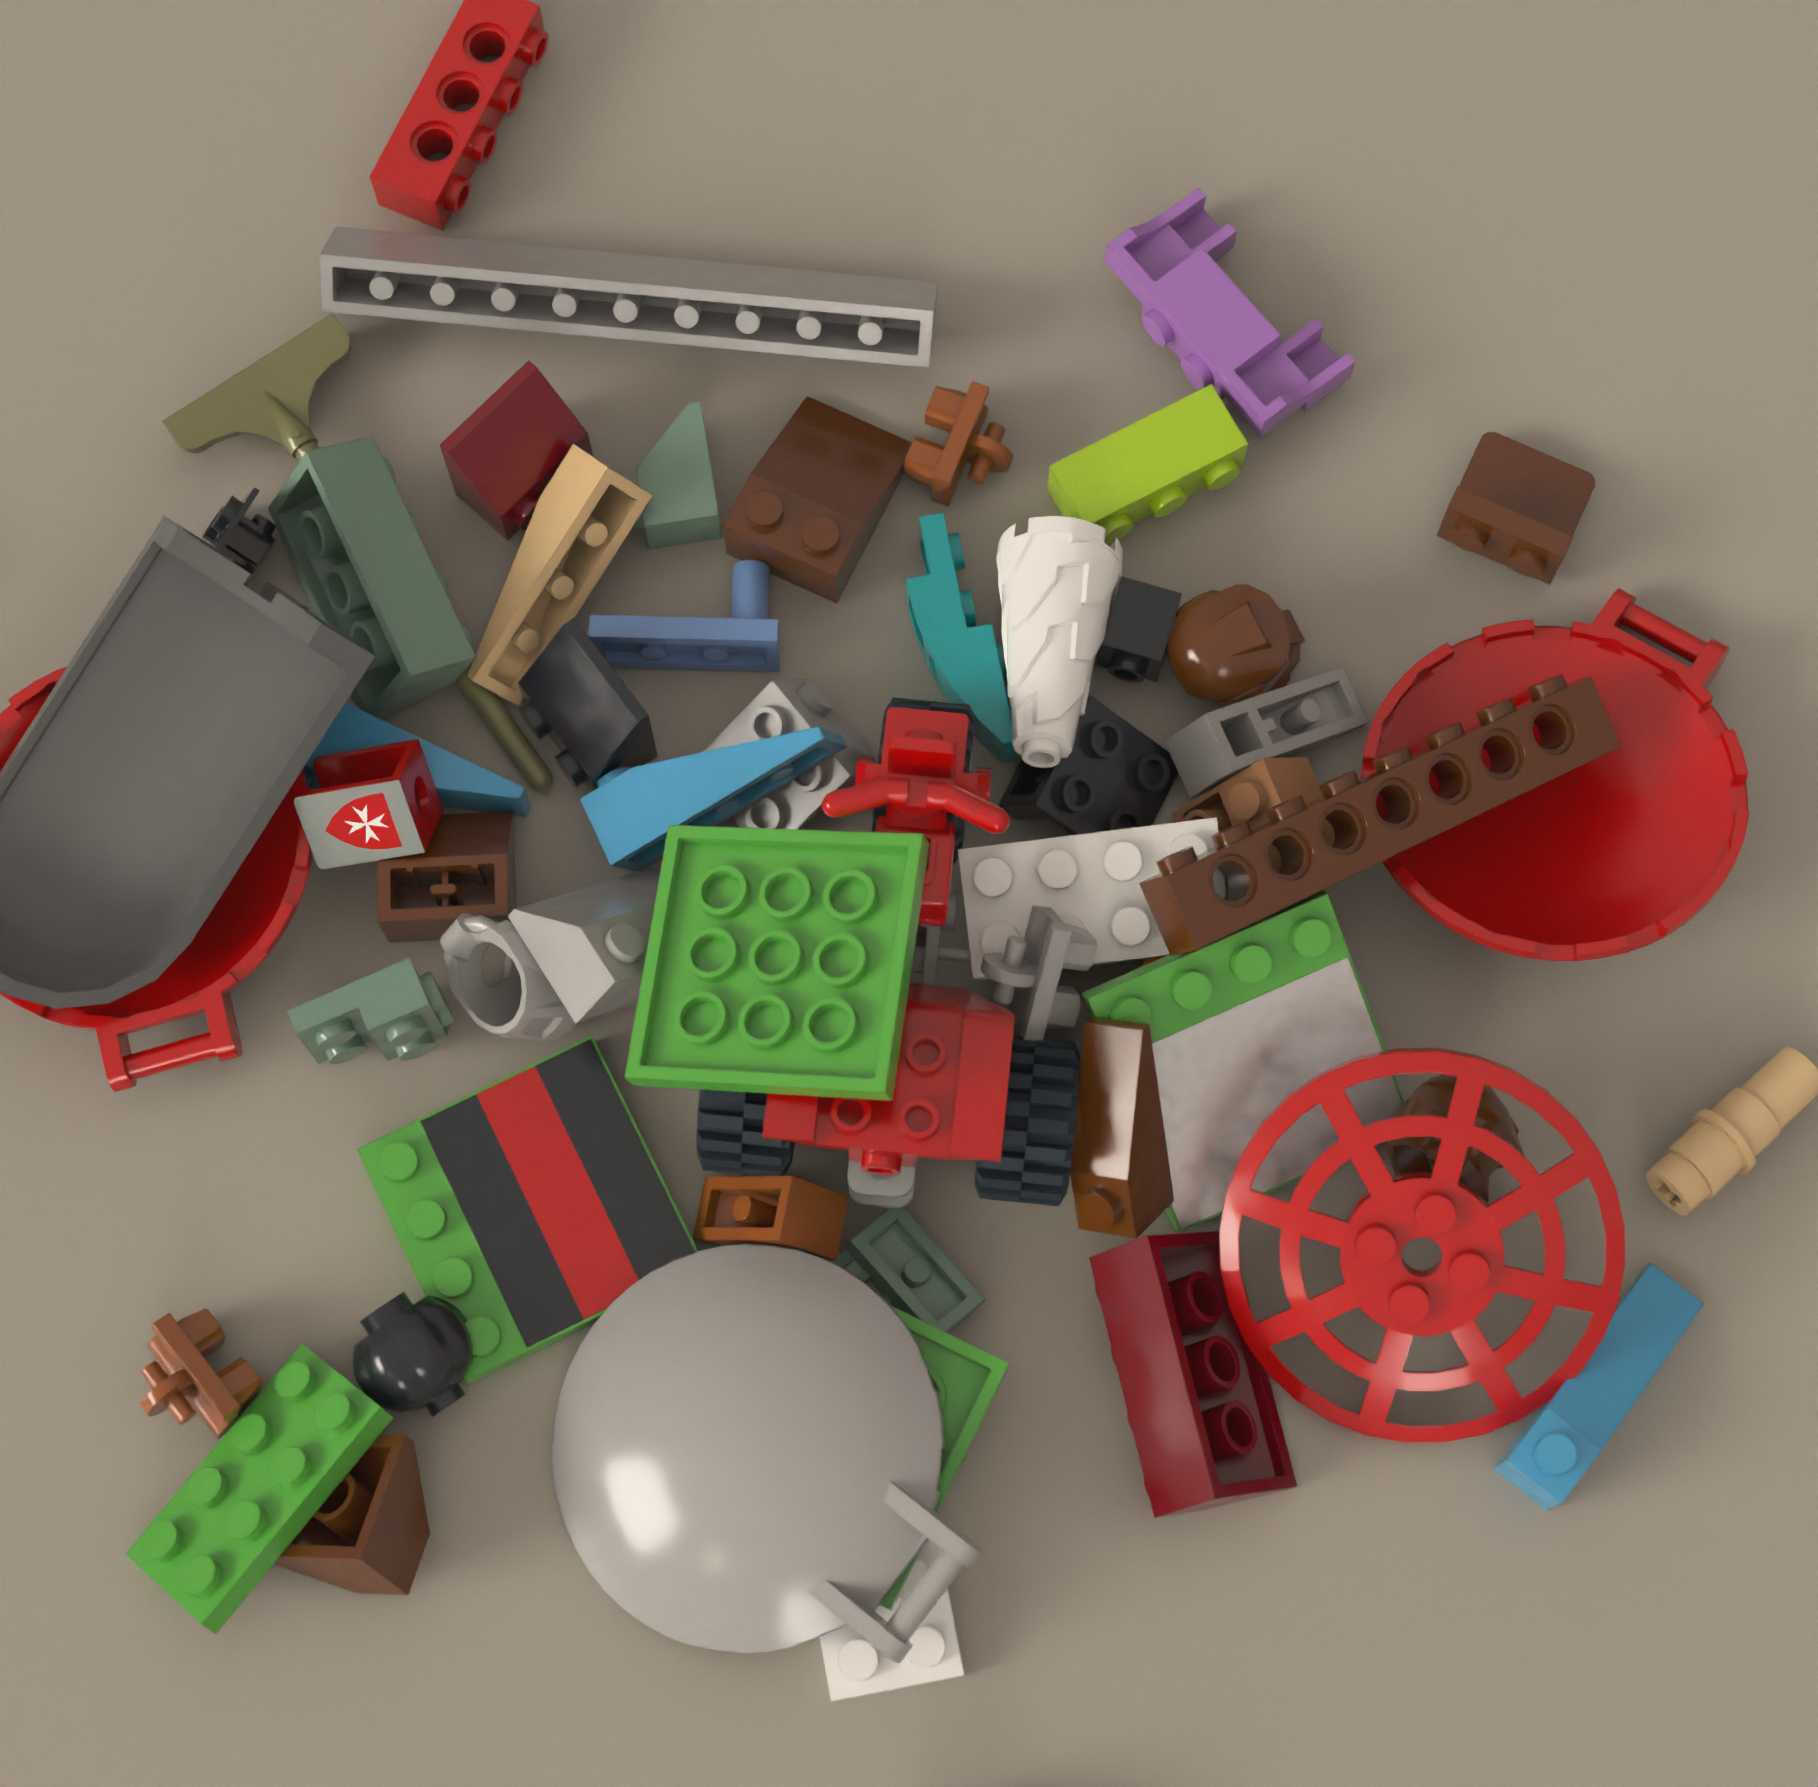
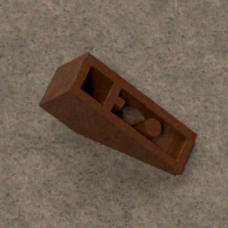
(1119, 1132)

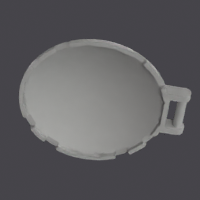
(755, 1455)

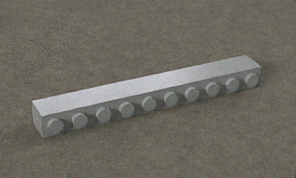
(629, 296)

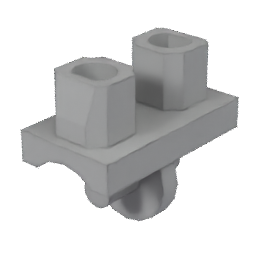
(1031, 971)

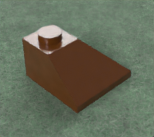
(369, 1527)

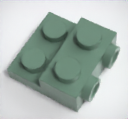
(388, 1006)

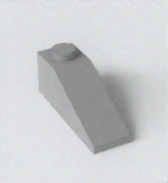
(1265, 727)

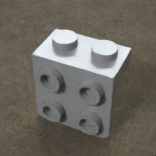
(783, 709)

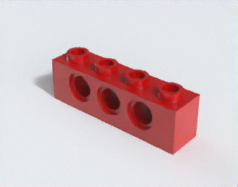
(430, 125)

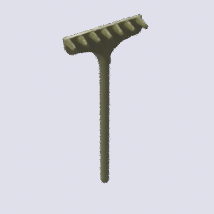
(274, 402)

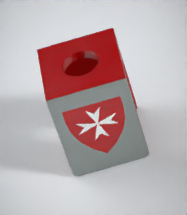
(370, 805)

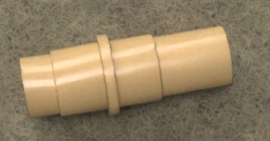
(1733, 1132)

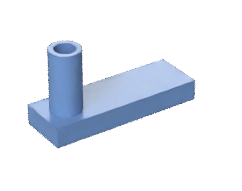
(698, 643)

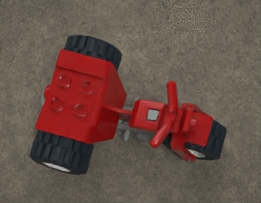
(960, 1073)

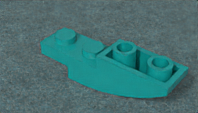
(960, 658)

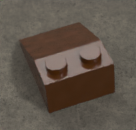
(816, 498)

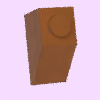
(771, 1212)

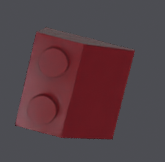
(512, 450)

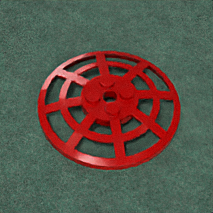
(1416, 1207)

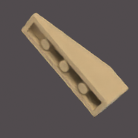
(558, 564)

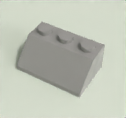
(593, 942)

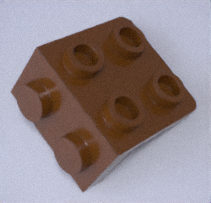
(1517, 506)

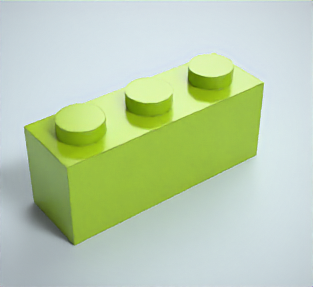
(1150, 465)

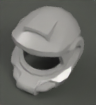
(516, 1006)

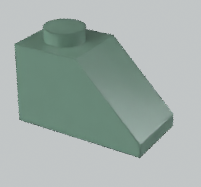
(681, 485)

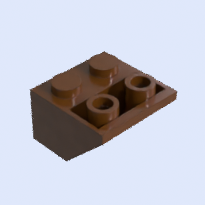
(462, 871)

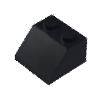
(584, 709)

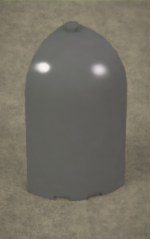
(157, 769)

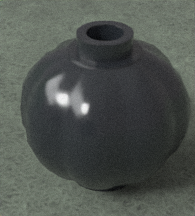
(413, 1354)

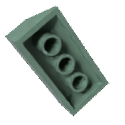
(371, 573)

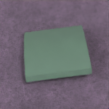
(910, 1271)

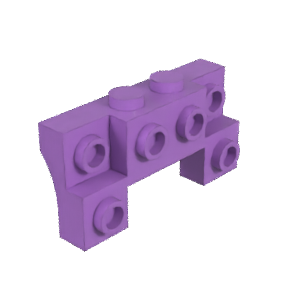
(1213, 322)

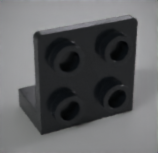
(1105, 784)

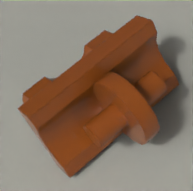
(963, 418)
(181, 1352)

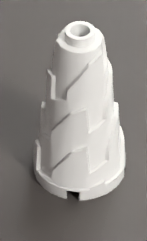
(1055, 613)

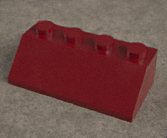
(1188, 1377)

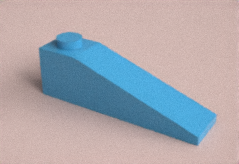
(457, 780)
(699, 789)
(1587, 1410)

